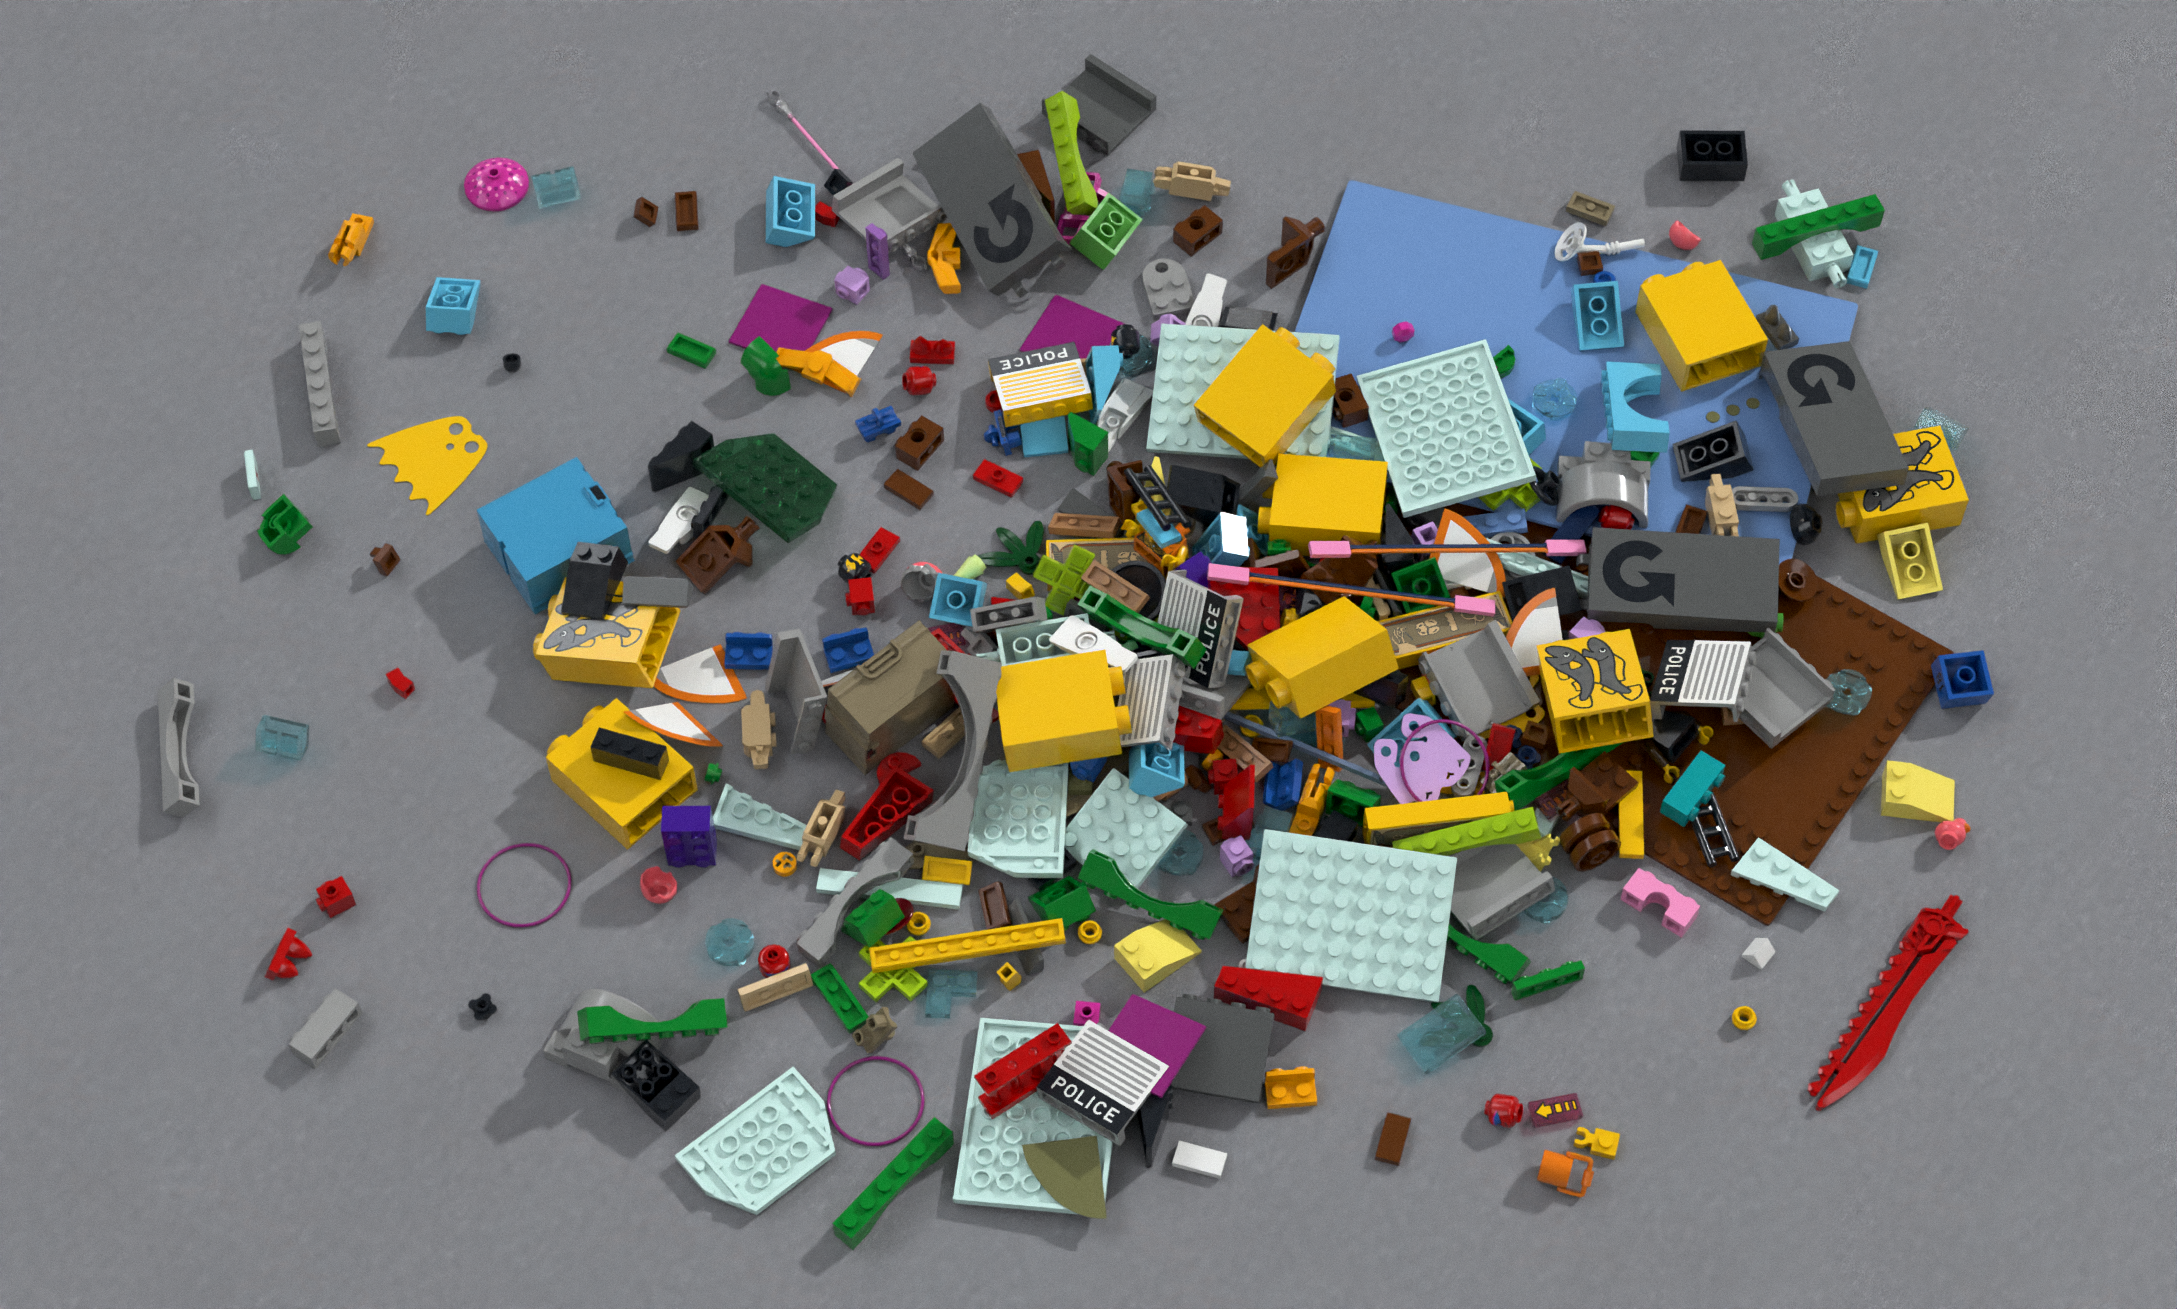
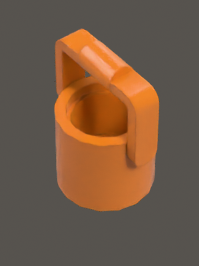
(1556, 1169)

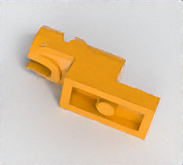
(351, 238)
(1312, 802)

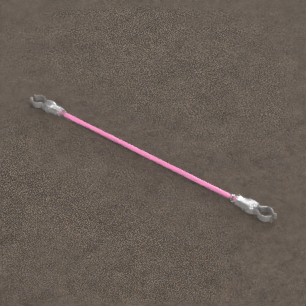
(783, 108)

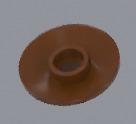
(1801, 575)

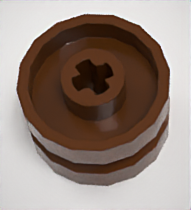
(1589, 842)

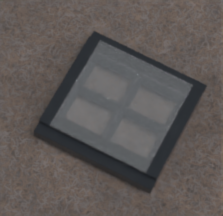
(1248, 318)

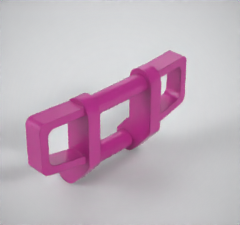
(1077, 221)

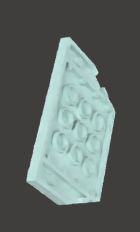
(1021, 820)
(762, 1146)

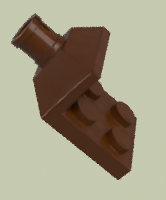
(1296, 250)
(1120, 490)
(717, 552)
(1289, 564)
(1346, 571)
(1596, 788)
(1239, 909)

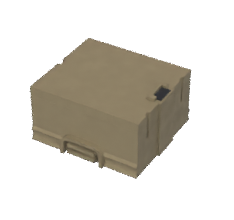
(888, 698)

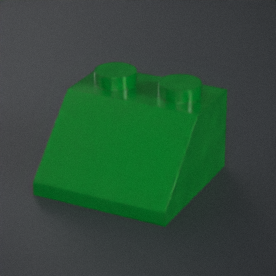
(1087, 444)
(1421, 579)
(1350, 800)
(1063, 900)
(873, 918)

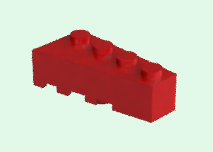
(1198, 731)
(885, 812)
(1285, 994)

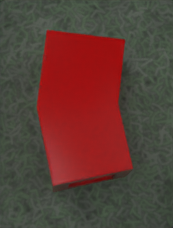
(825, 215)
(400, 683)

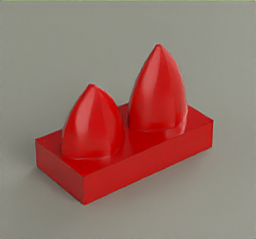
(932, 352)
(291, 947)

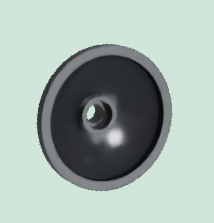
(1147, 579)

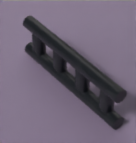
(1155, 506)
(1720, 829)

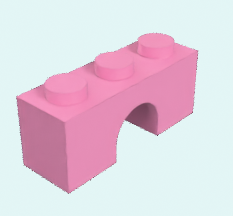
(1646, 889)

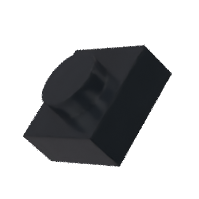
(837, 182)

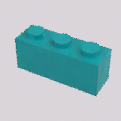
(1693, 789)

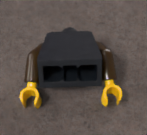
(1672, 737)

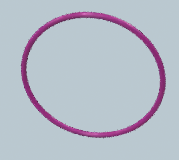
(1434, 722)
(516, 846)
(875, 1143)

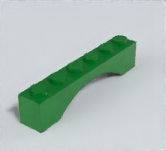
(1852, 215)
(1122, 619)
(1528, 784)
(1105, 874)
(1501, 958)
(606, 1023)
(867, 1208)

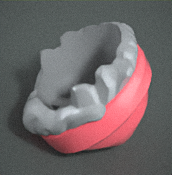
(919, 581)

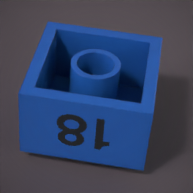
(1962, 679)

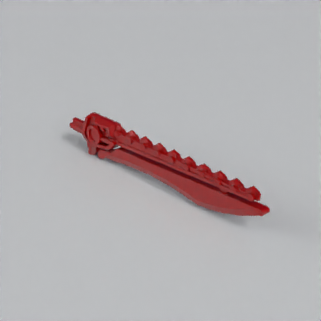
(1920, 940)

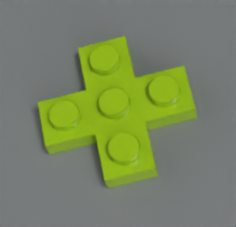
(1521, 495)
(1064, 578)
(905, 980)

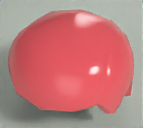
(1682, 237)
(658, 885)

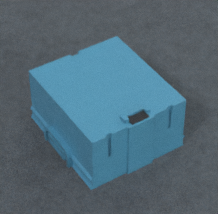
(539, 527)

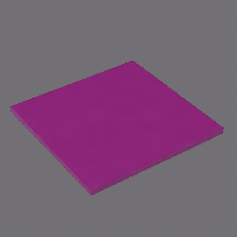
(781, 320)
(1070, 322)
(1159, 1034)

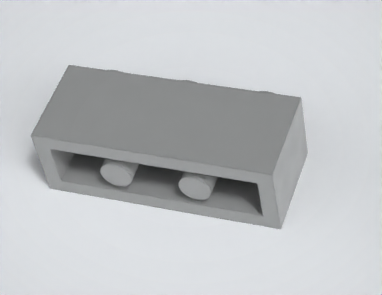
(1008, 614)
(325, 1028)

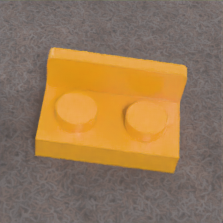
(1290, 1088)

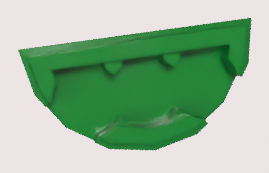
(1505, 361)

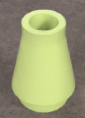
(971, 568)

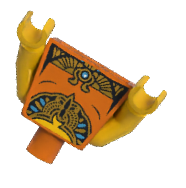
(1163, 559)

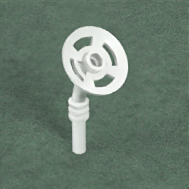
(1575, 244)

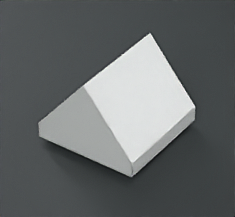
(1759, 952)

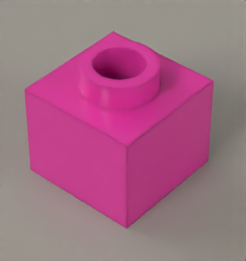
(1091, 1012)

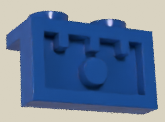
(847, 649)
(748, 651)
(1283, 785)

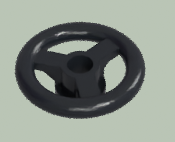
(1546, 483)

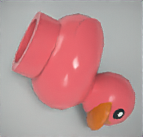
(1952, 833)

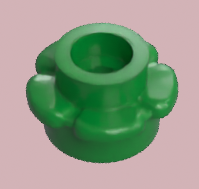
(713, 773)

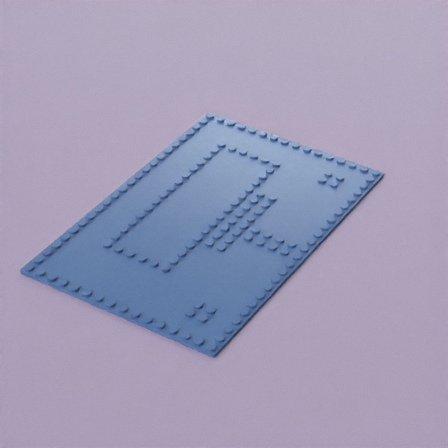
(1498, 280)

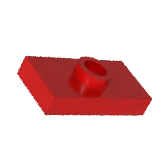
(998, 478)
(879, 548)
(1499, 743)

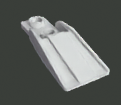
(1208, 303)
(1123, 409)
(677, 523)
(1079, 637)

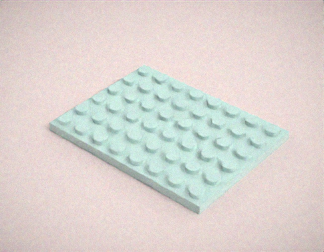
(1189, 364)
(1446, 428)
(1352, 914)
(991, 1156)

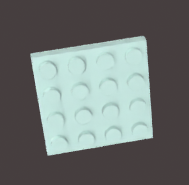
(1124, 827)

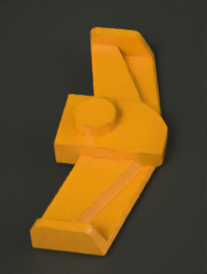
(945, 258)
(818, 366)

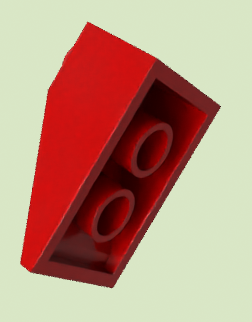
(1237, 805)

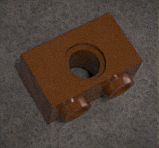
(1197, 230)
(1356, 407)
(929, 437)

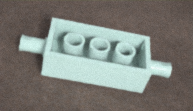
(1820, 254)
(1030, 642)

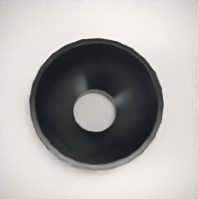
(1805, 524)

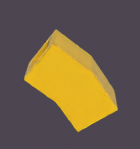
(1019, 587)
(1421, 689)
(1009, 976)

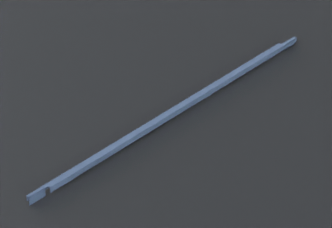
(1306, 748)

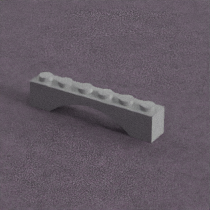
(318, 384)
(175, 707)
(886, 866)

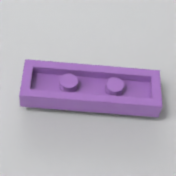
(877, 250)

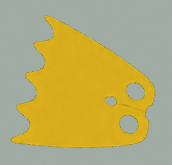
(426, 461)

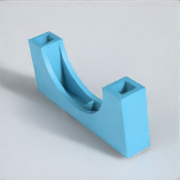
(1625, 426)

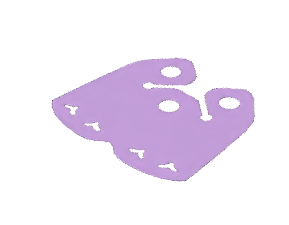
(1430, 771)

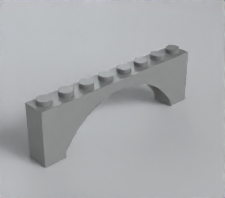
(975, 687)

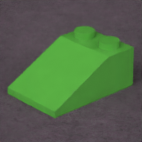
(1106, 231)

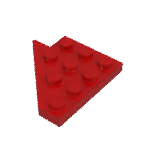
(1259, 608)

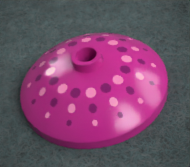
(497, 191)

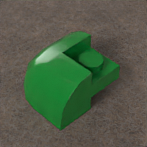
(765, 369)
(283, 526)

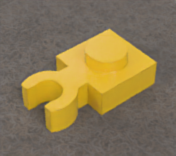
(1602, 1142)

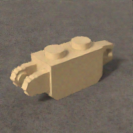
(1191, 181)
(1721, 508)
(757, 730)
(822, 828)

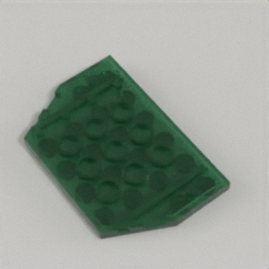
(770, 482)

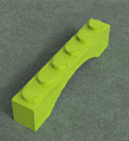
(1063, 122)
(1506, 828)

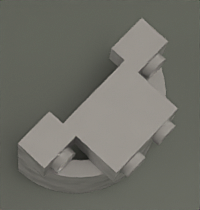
(1603, 478)
(600, 1058)

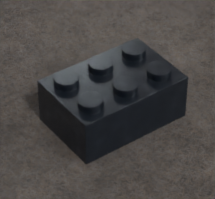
(1712, 155)

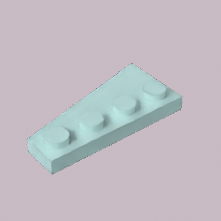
(749, 818)
(1775, 870)

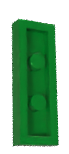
(1547, 979)
(839, 998)

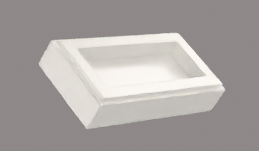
(1199, 1159)

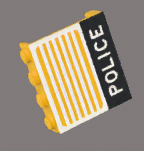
(1040, 384)

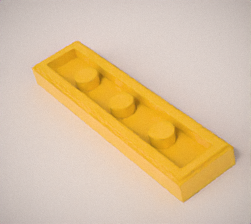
(1631, 821)

